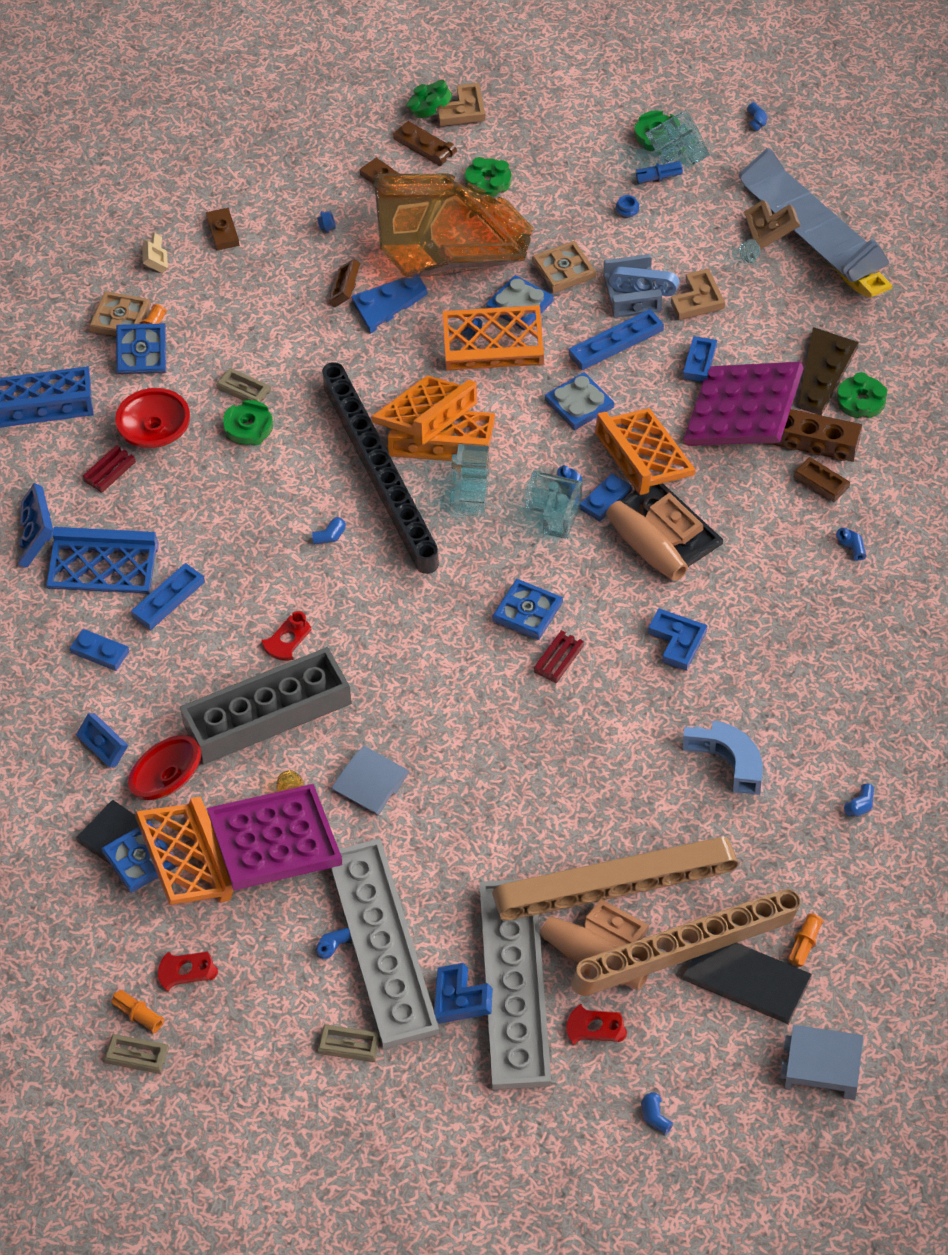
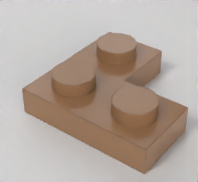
(466, 110)
(768, 227)
(703, 296)

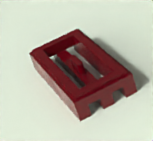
(106, 466)
(561, 637)

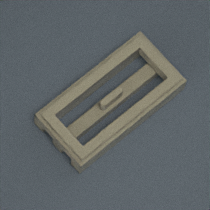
(240, 389)
(325, 1041)
(134, 1063)

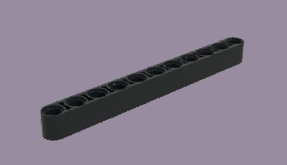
(380, 468)

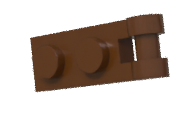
(424, 143)

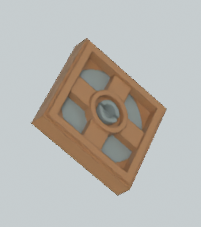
(563, 266)
(118, 310)

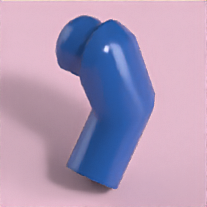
(331, 533)

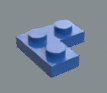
(684, 637)
(456, 1000)

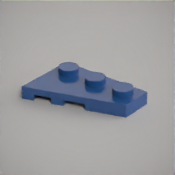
(388, 299)
(36, 524)

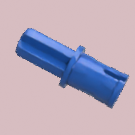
(659, 172)

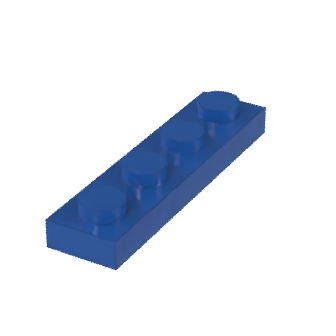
(616, 339)

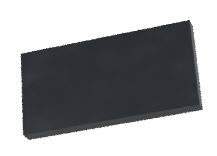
(695, 548)
(750, 980)

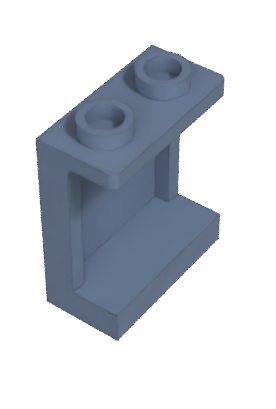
(630, 303)
(823, 1059)

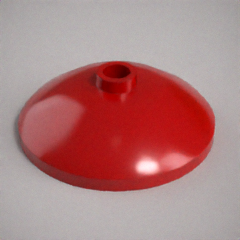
(152, 417)
(165, 768)

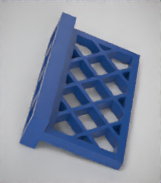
(45, 406)
(106, 541)

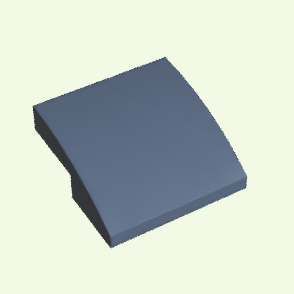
(370, 779)

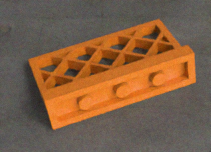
(497, 356)
(434, 416)
(443, 444)
(626, 453)
(205, 841)

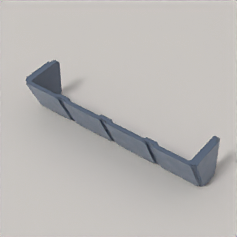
(819, 225)

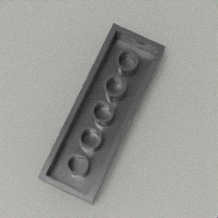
(266, 705)

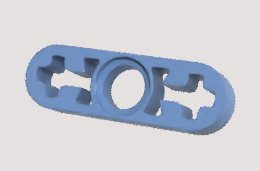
(631, 283)

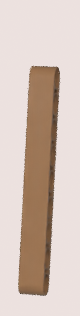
(614, 878)
(677, 949)

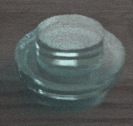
(749, 251)

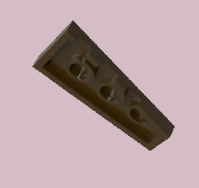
(825, 366)

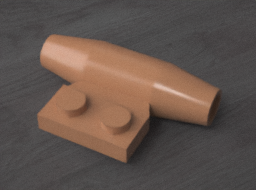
(657, 533)
(604, 930)

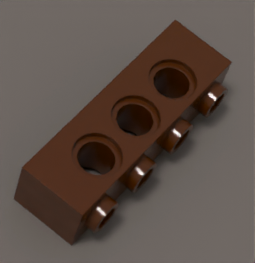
(821, 435)

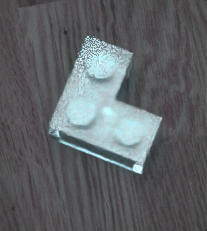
(678, 137)
(470, 480)
(557, 499)

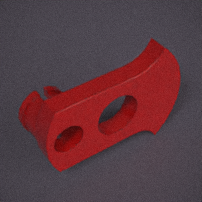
(295, 625)
(201, 971)
(611, 1029)

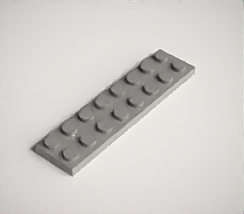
(383, 945)
(518, 999)

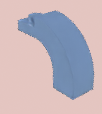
(734, 747)

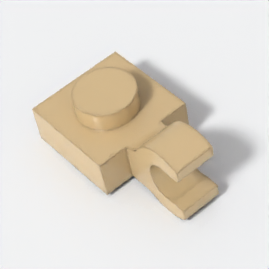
(154, 255)

